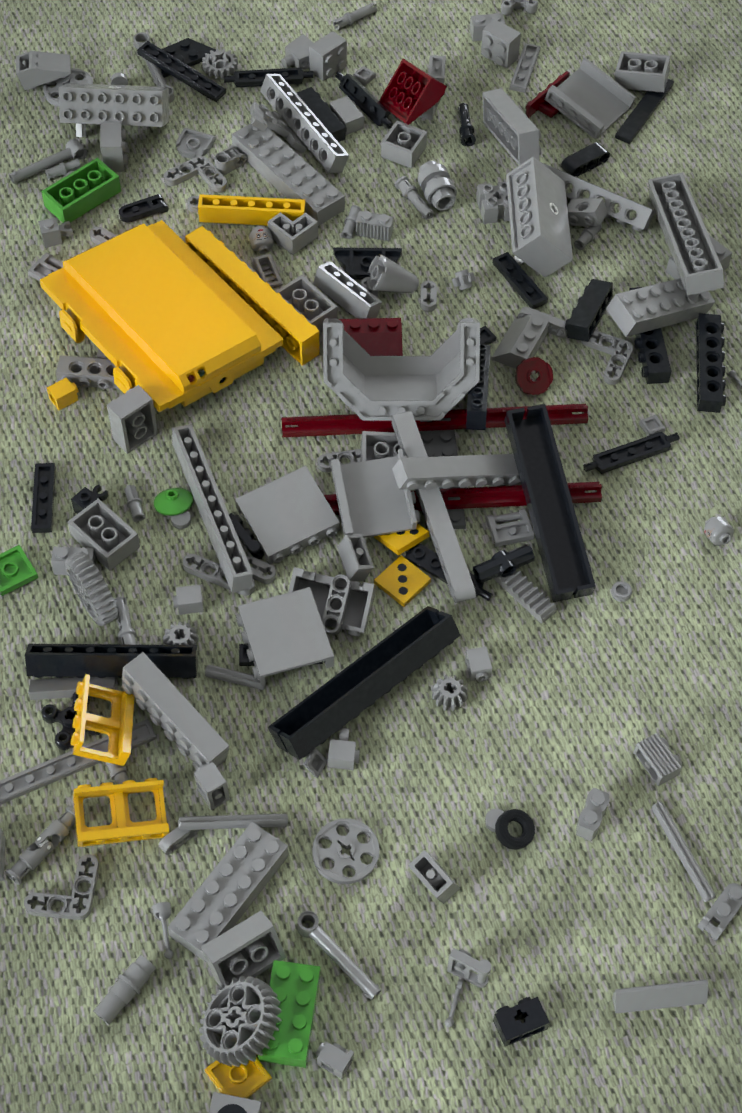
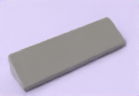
(63, 687)
(660, 996)

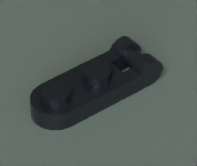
(143, 208)
(246, 537)

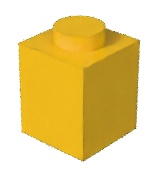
(63, 393)

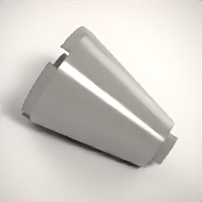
(390, 277)

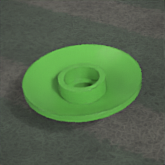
(173, 501)

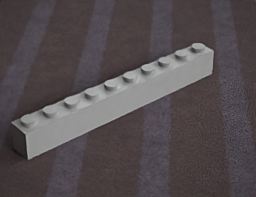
(212, 509)

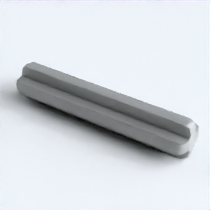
(233, 676)

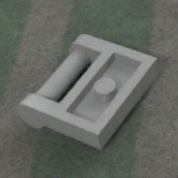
(42, 268)
(510, 532)
(462, 964)

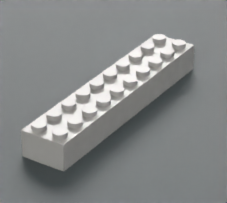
(685, 234)

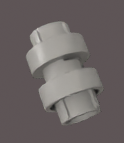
(437, 185)

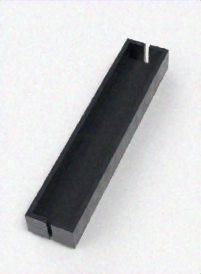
(549, 503)
(363, 682)

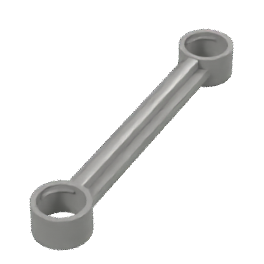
(154, 70)

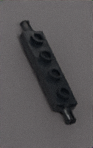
(255, 78)
(364, 99)
(631, 452)
(429, 562)

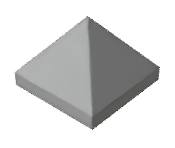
(315, 762)

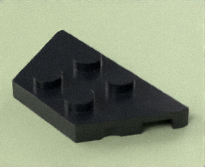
(188, 52)
(358, 260)

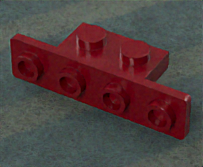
(539, 102)

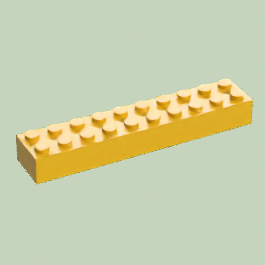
(299, 335)

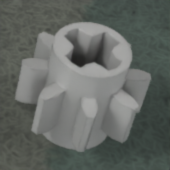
(463, 279)

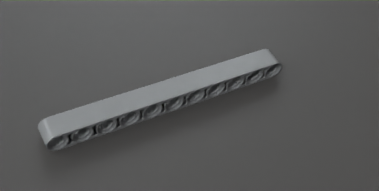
(436, 514)

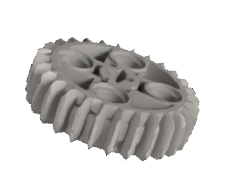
(91, 588)
(240, 1021)

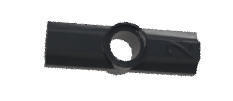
(503, 563)

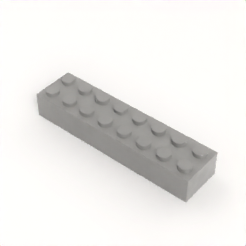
(289, 172)

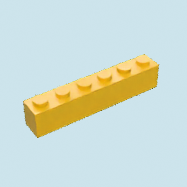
(247, 209)

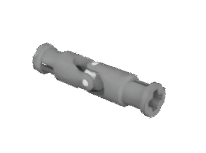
(42, 847)

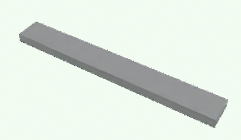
(65, 765)

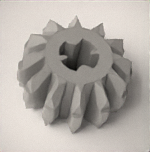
(176, 633)
(454, 698)

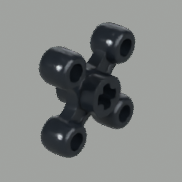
(63, 717)

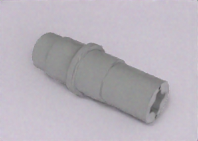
(125, 989)

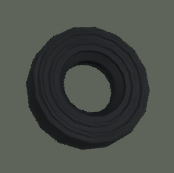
(506, 838)

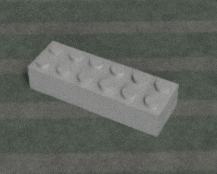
(510, 126)
(656, 307)
(173, 712)
(229, 889)

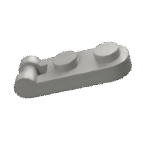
(722, 910)

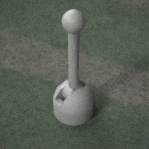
(162, 912)

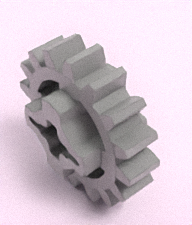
(219, 63)

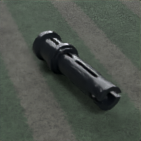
(466, 129)

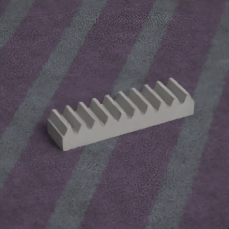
(527, 596)

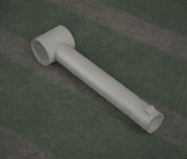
(74, 149)
(336, 954)

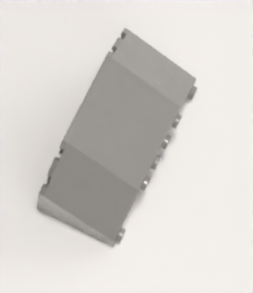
(398, 384)

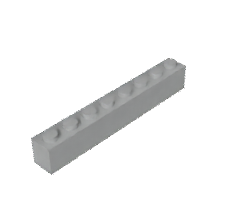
(456, 471)

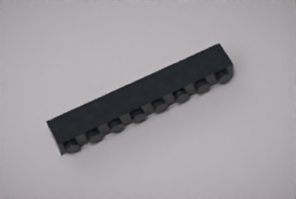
(107, 659)

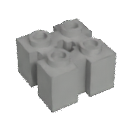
(493, 202)

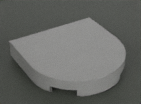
(194, 143)

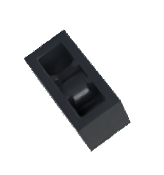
(514, 1031)

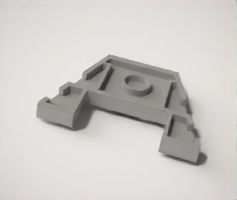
(263, 119)

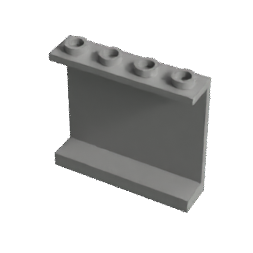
(590, 99)
(371, 498)
(288, 514)
(284, 633)

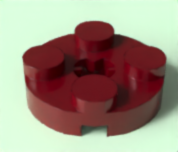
(542, 382)

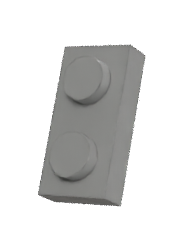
(437, 67)

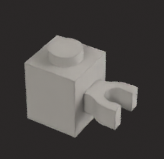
(52, 232)
(343, 752)

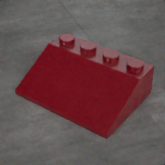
(411, 92)
(376, 335)

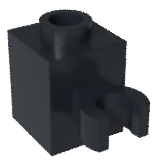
(86, 497)

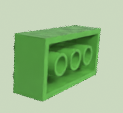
(81, 191)
(297, 991)

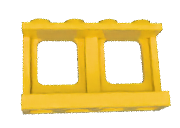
(117, 727)
(121, 828)

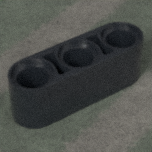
(585, 159)

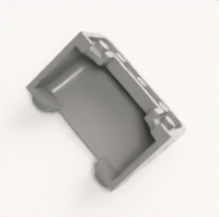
(359, 602)

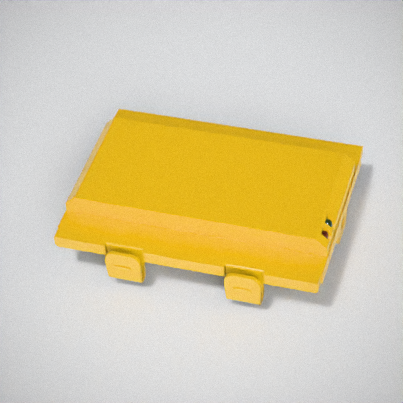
(160, 316)

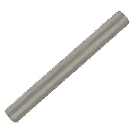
(231, 821)
(683, 852)

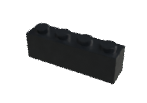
(323, 113)
(589, 310)

